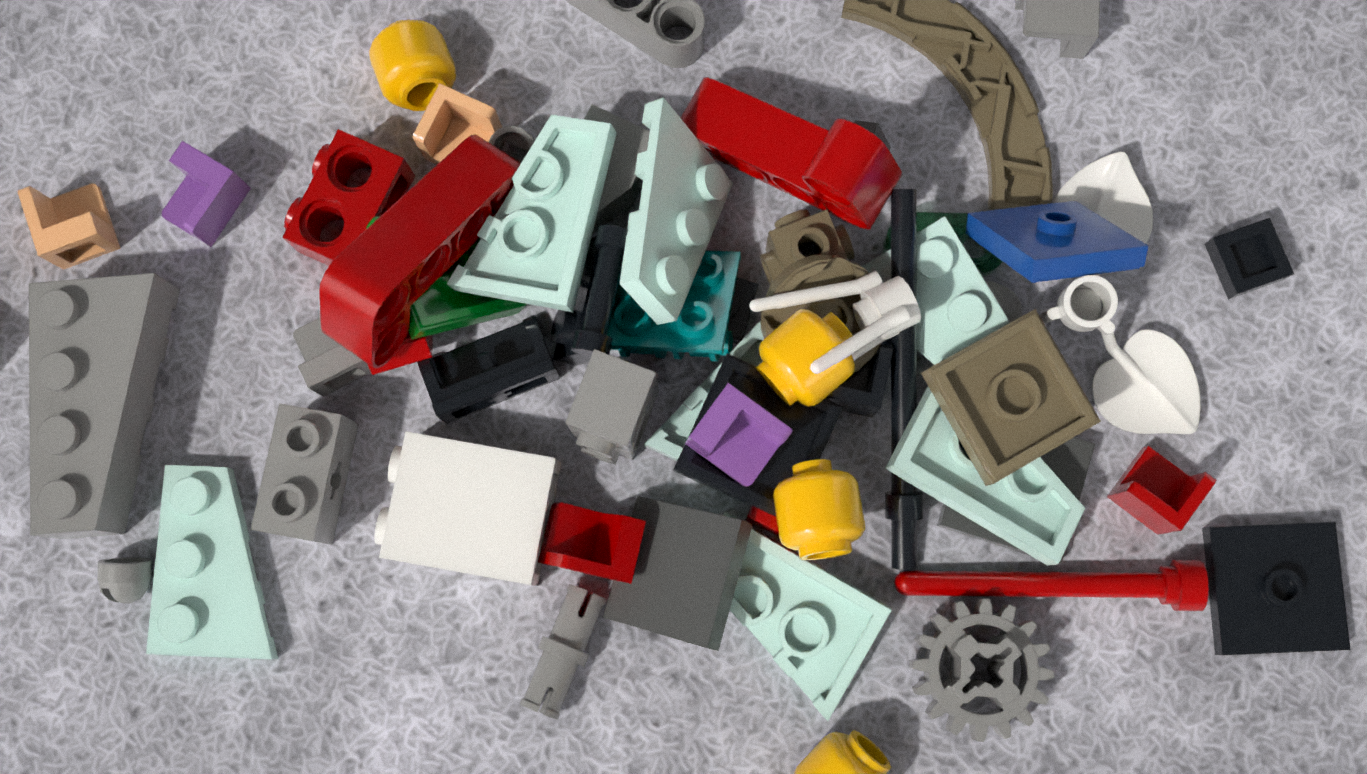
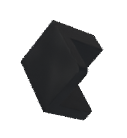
(865, 389)

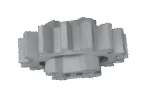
(958, 688)

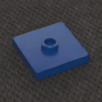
(1056, 241)

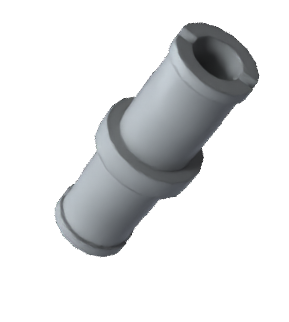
(563, 652)

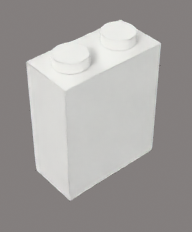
(467, 508)

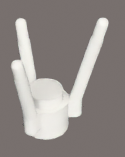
(880, 313)

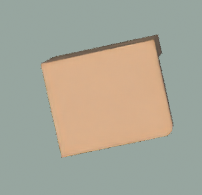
(451, 120)
(69, 226)

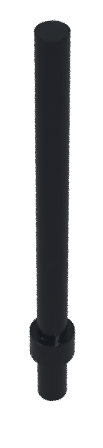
(903, 502)

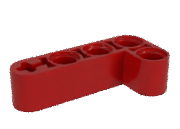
(830, 169)
(409, 247)

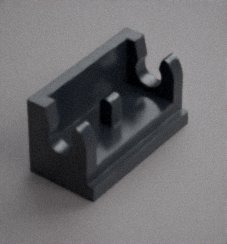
(488, 371)

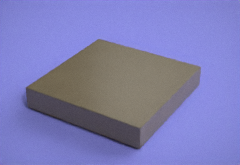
(1010, 397)

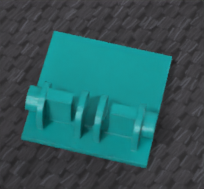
(701, 322)

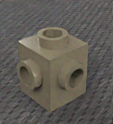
(799, 231)

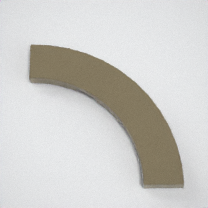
(987, 83)

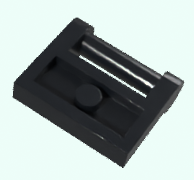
(588, 325)

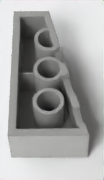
(91, 396)

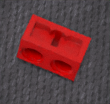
(332, 200)

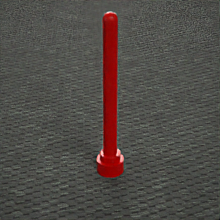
(1179, 584)

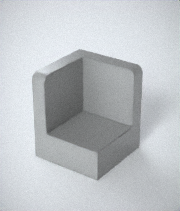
(1068, 20)
(326, 362)

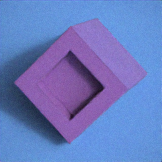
(205, 196)
(738, 435)

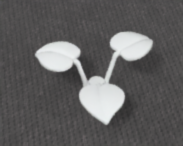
(1150, 379)

